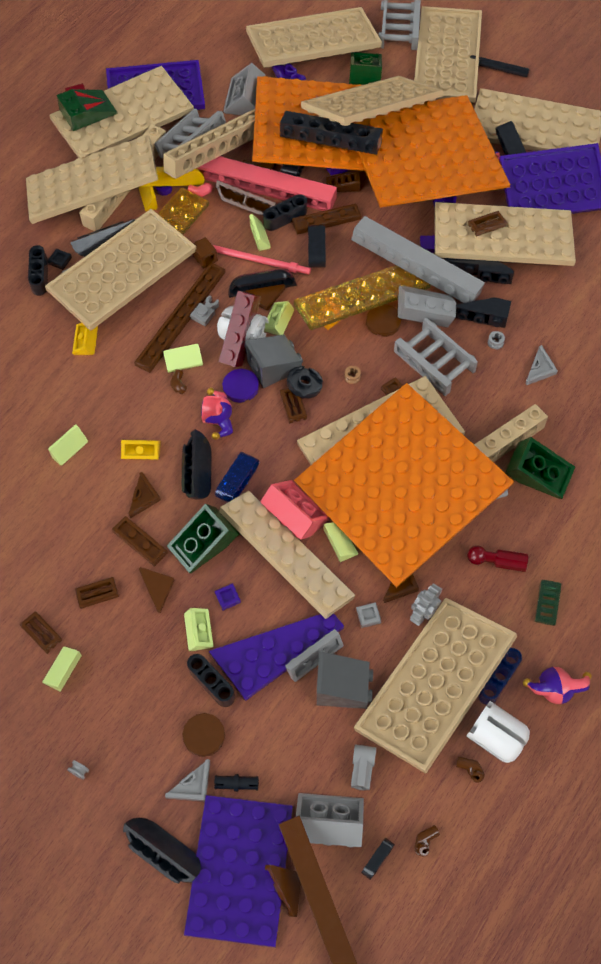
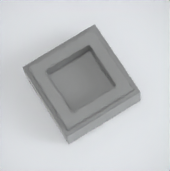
(368, 615)

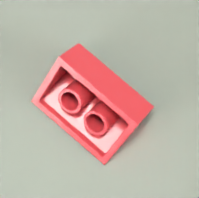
(294, 509)

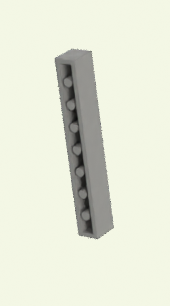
(417, 260)

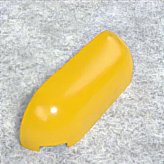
(193, 177)

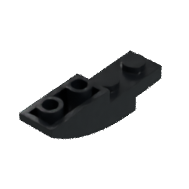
(485, 270)

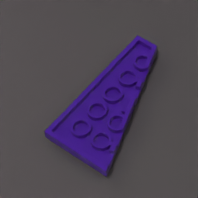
(263, 658)

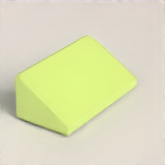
(259, 233)
(279, 318)
(183, 357)
(68, 445)
(340, 542)
(198, 629)
(62, 668)

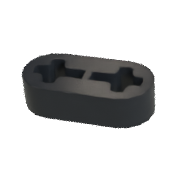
(378, 858)

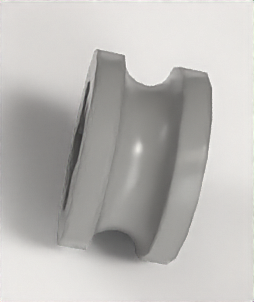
(491, 341)
(78, 770)

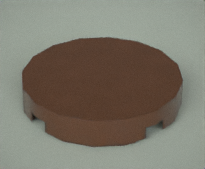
(383, 320)
(203, 734)

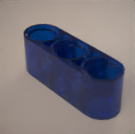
(237, 477)
(505, 668)

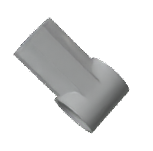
(363, 762)

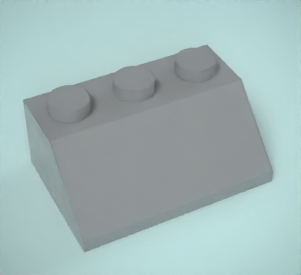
(242, 91)
(419, 304)
(332, 819)

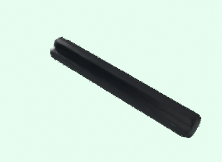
(501, 66)

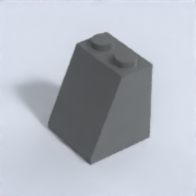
(272, 358)
(343, 681)

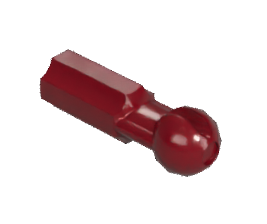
(500, 558)

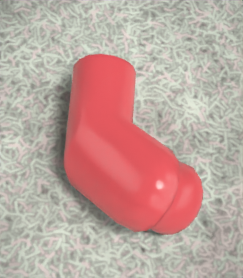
(202, 190)

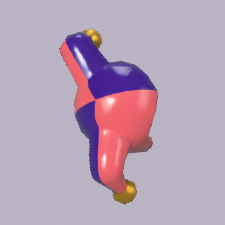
(217, 410)
(558, 685)

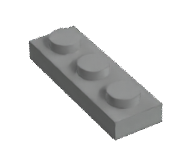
(310, 657)

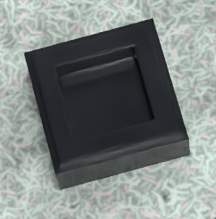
(59, 259)

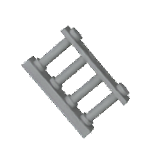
(413, 28)
(188, 125)
(424, 368)

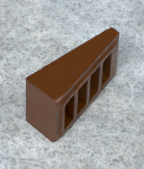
(351, 178)

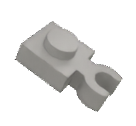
(204, 313)

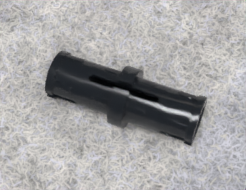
(236, 782)

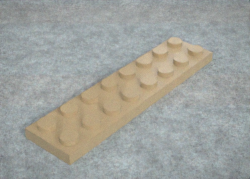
(287, 554)

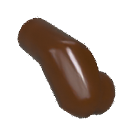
(423, 840)

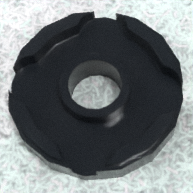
(303, 390)

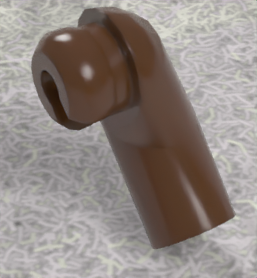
(176, 382)
(473, 768)

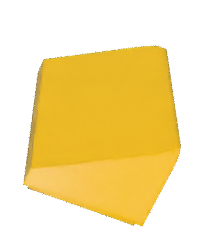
(148, 198)
(84, 340)
(140, 449)

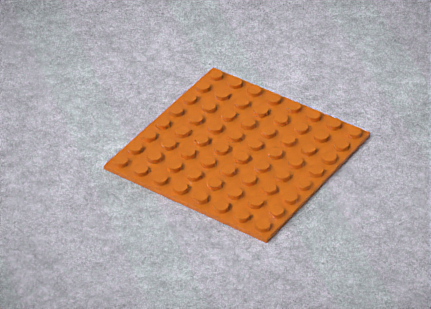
(281, 95)
(431, 154)
(403, 484)

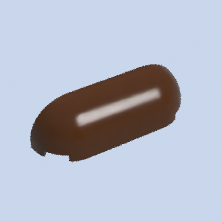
(243, 198)

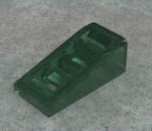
(552, 590)

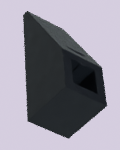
(486, 311)

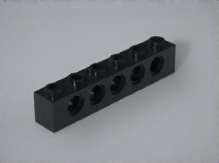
(330, 133)

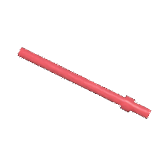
(292, 266)

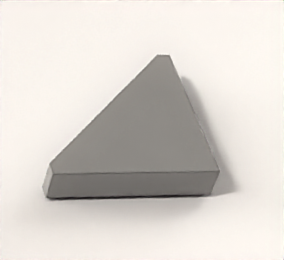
(541, 367)
(193, 786)

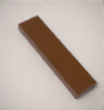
(328, 218)

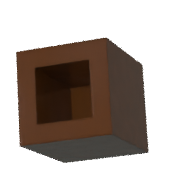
(205, 252)

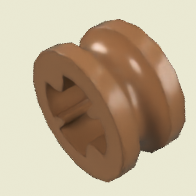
(348, 378)

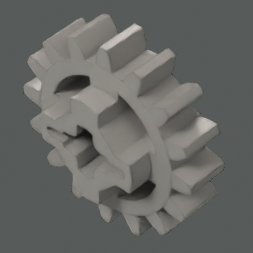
(426, 604)

